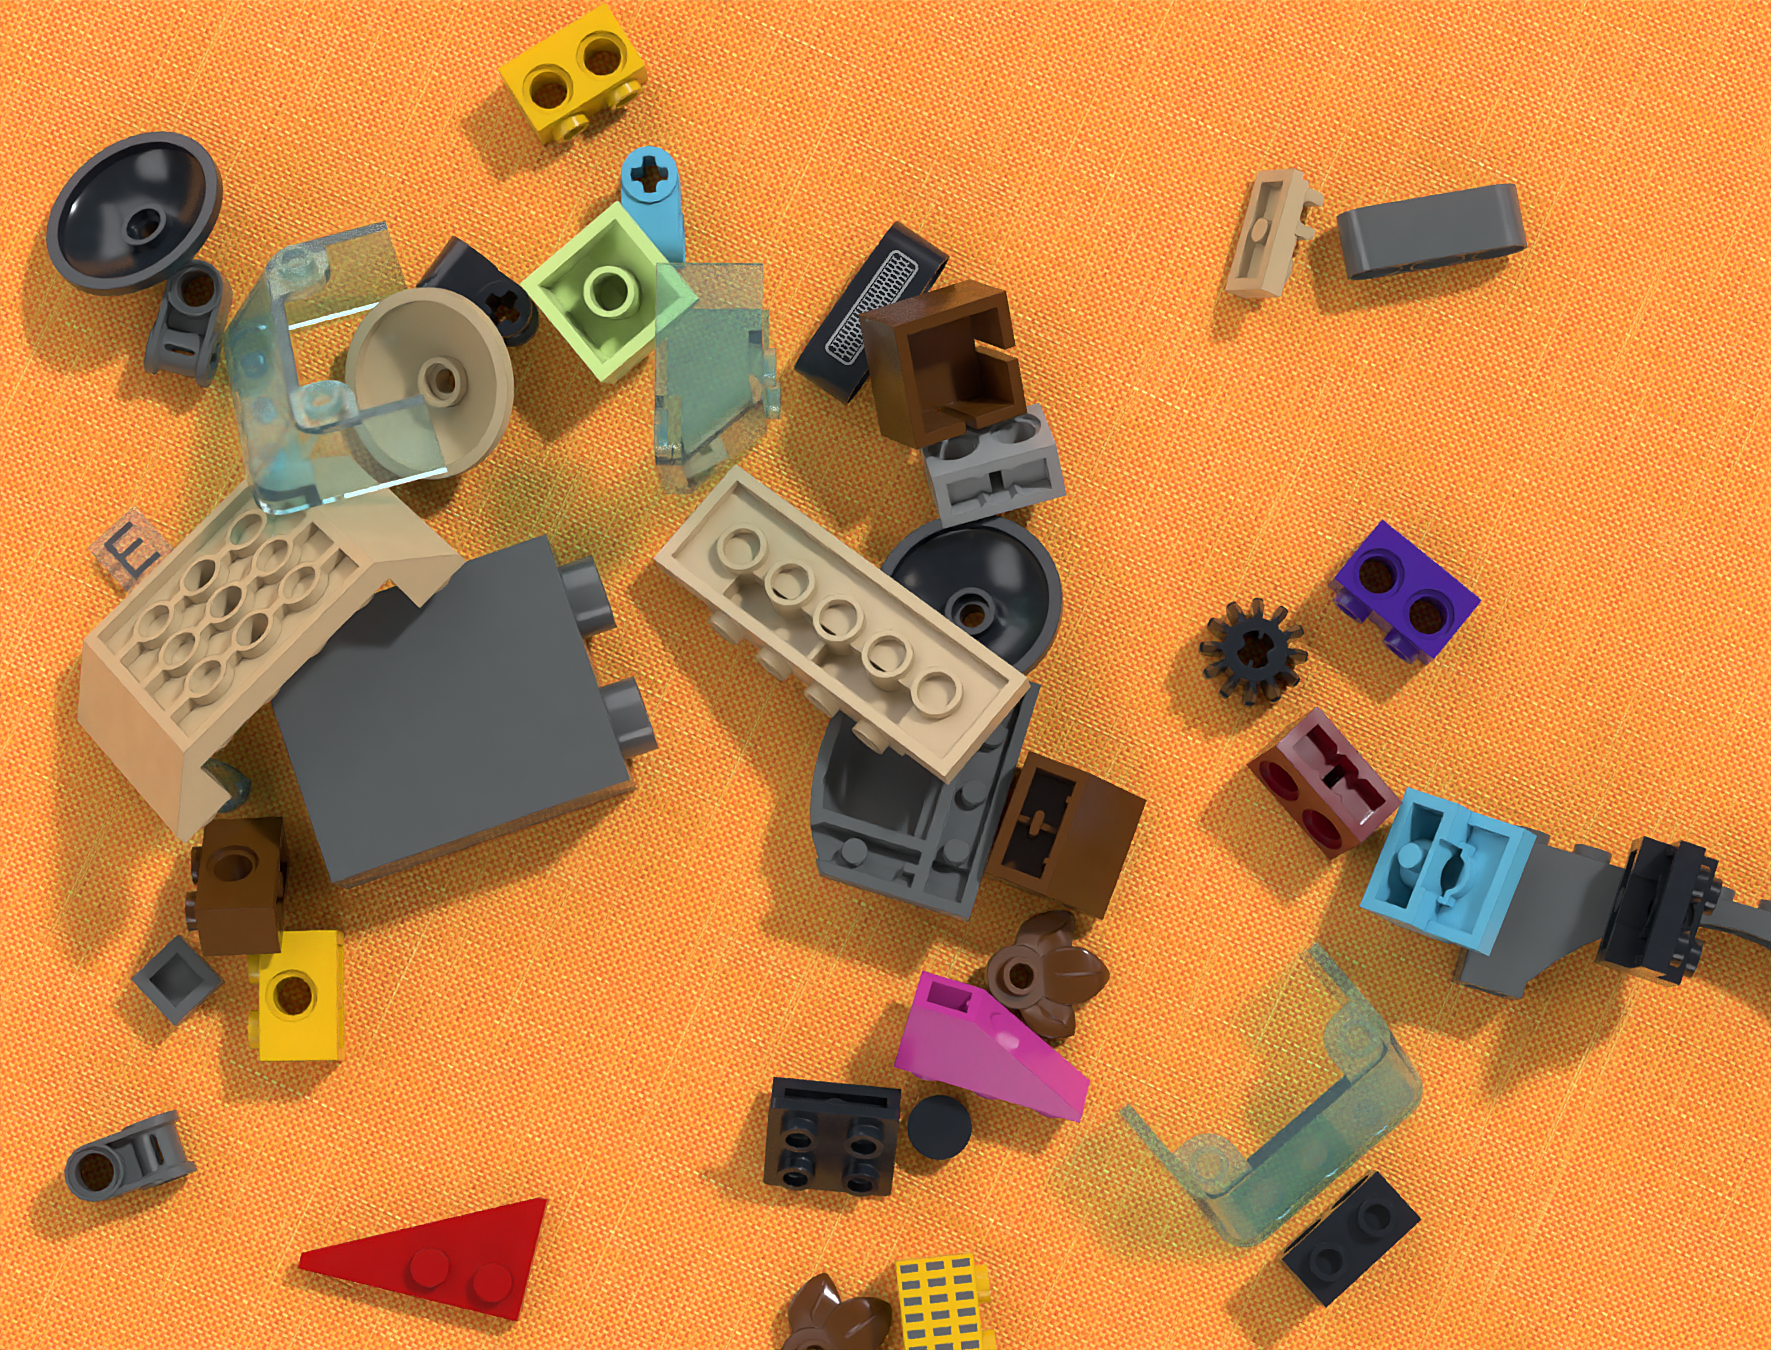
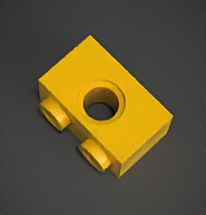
(320, 1029)

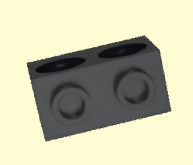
(1348, 1238)

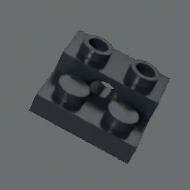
(1663, 944)

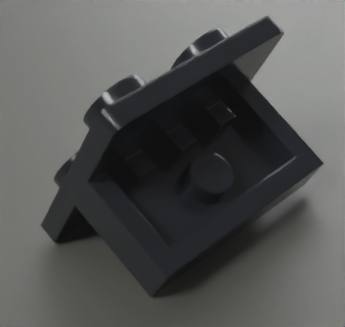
(831, 1137)

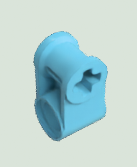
(658, 211)

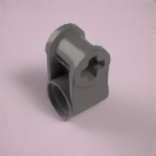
(190, 328)
(134, 1158)

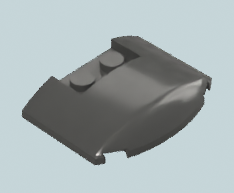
(903, 829)

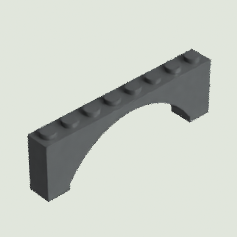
(1565, 905)

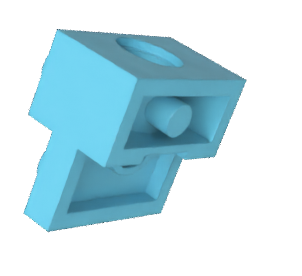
(1447, 872)

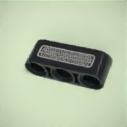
(896, 270)

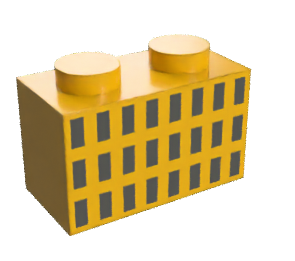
(942, 1302)

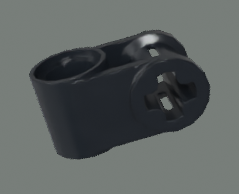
(479, 280)

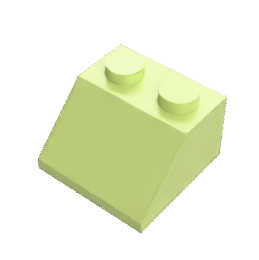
(602, 293)

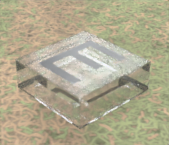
(131, 549)

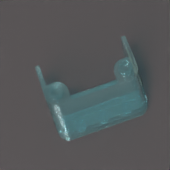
(710, 369)
(312, 439)
(1258, 1195)

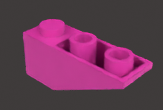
(979, 1045)

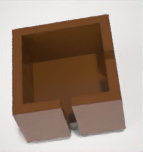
(927, 359)

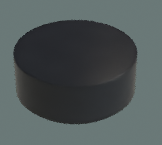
(939, 1127)

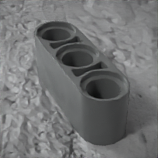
(1431, 231)

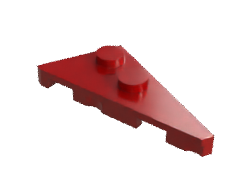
(460, 1261)

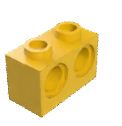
(564, 61)

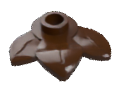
(1055, 974)
(826, 1323)

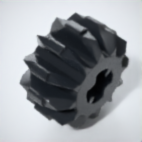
(1233, 642)

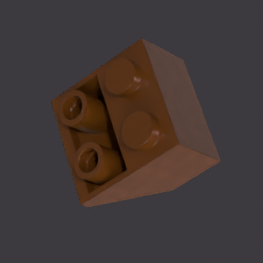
(1064, 836)

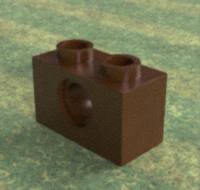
(239, 887)

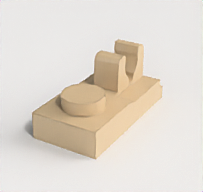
(1270, 233)

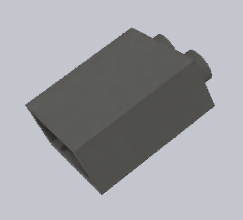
(460, 715)

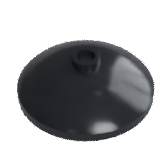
(134, 214)
(988, 570)

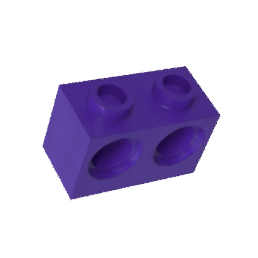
(1412, 581)

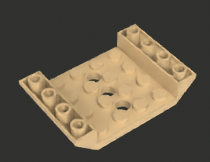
(181, 673)

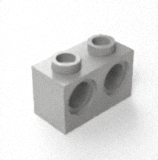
(994, 469)

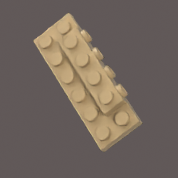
(840, 627)

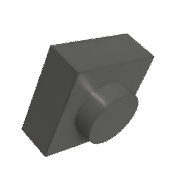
(178, 980)

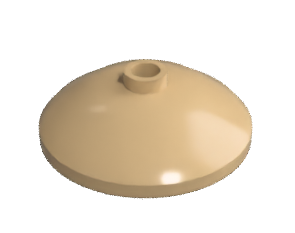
(410, 349)

